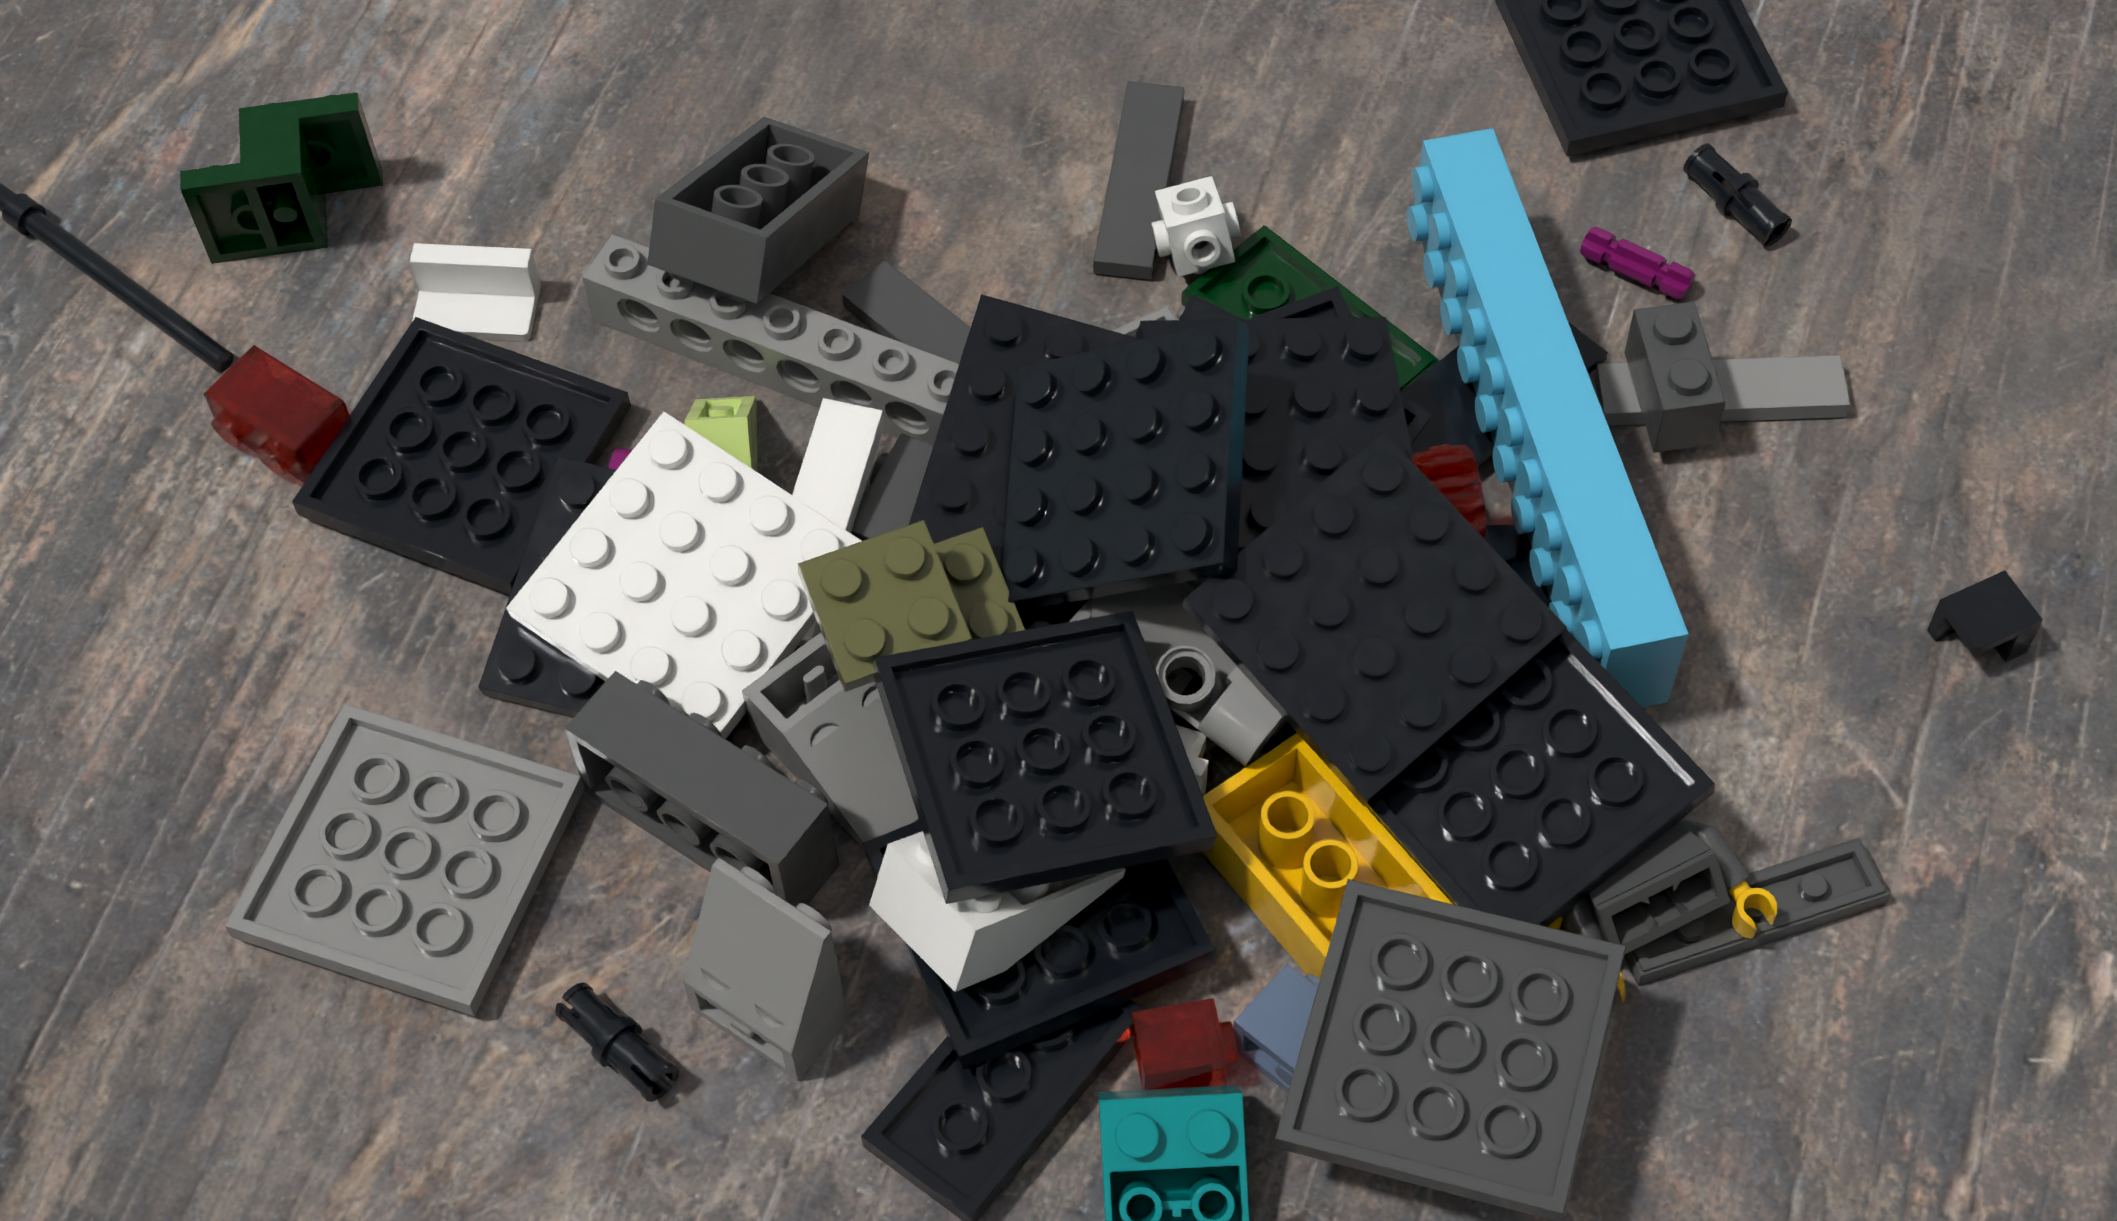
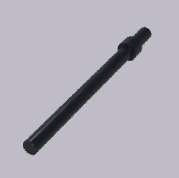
(30, 218)

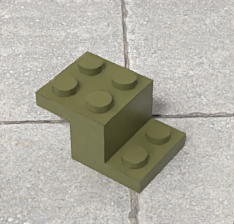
(905, 597)

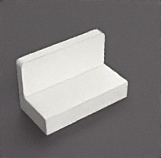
(477, 289)

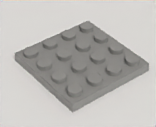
(407, 859)

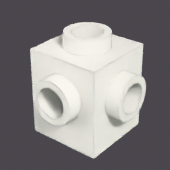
(1195, 227)

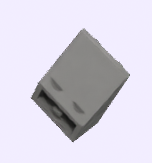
(832, 740)
(765, 970)

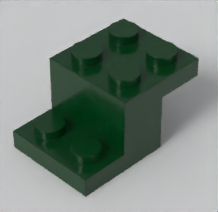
(280, 186)

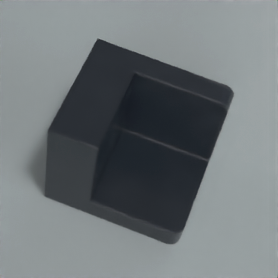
(1988, 617)

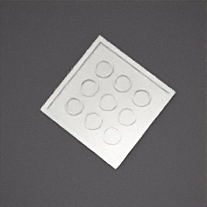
(682, 575)

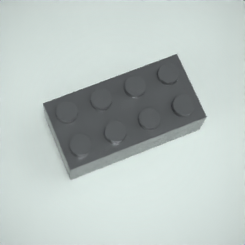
(757, 210)
(701, 790)

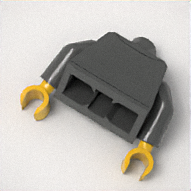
(1667, 887)

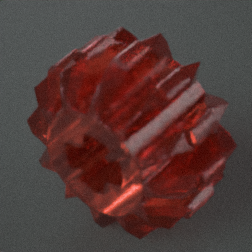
(1457, 478)

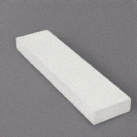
(838, 464)

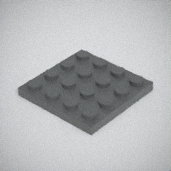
(1452, 1049)

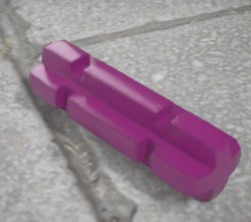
(1637, 263)

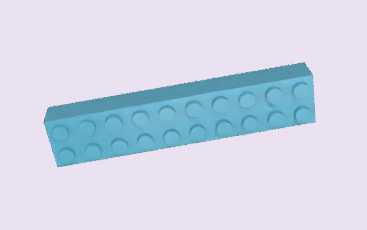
(1543, 415)

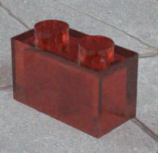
(275, 413)

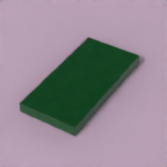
(1275, 274)

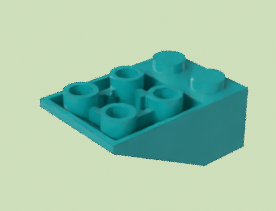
(1174, 1154)

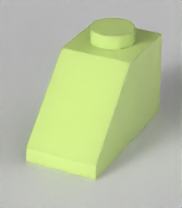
(728, 424)

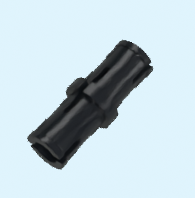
(1712, 170)
(617, 1041)

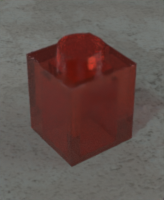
(1182, 1046)

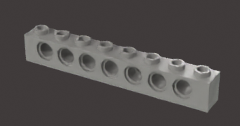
(770, 342)

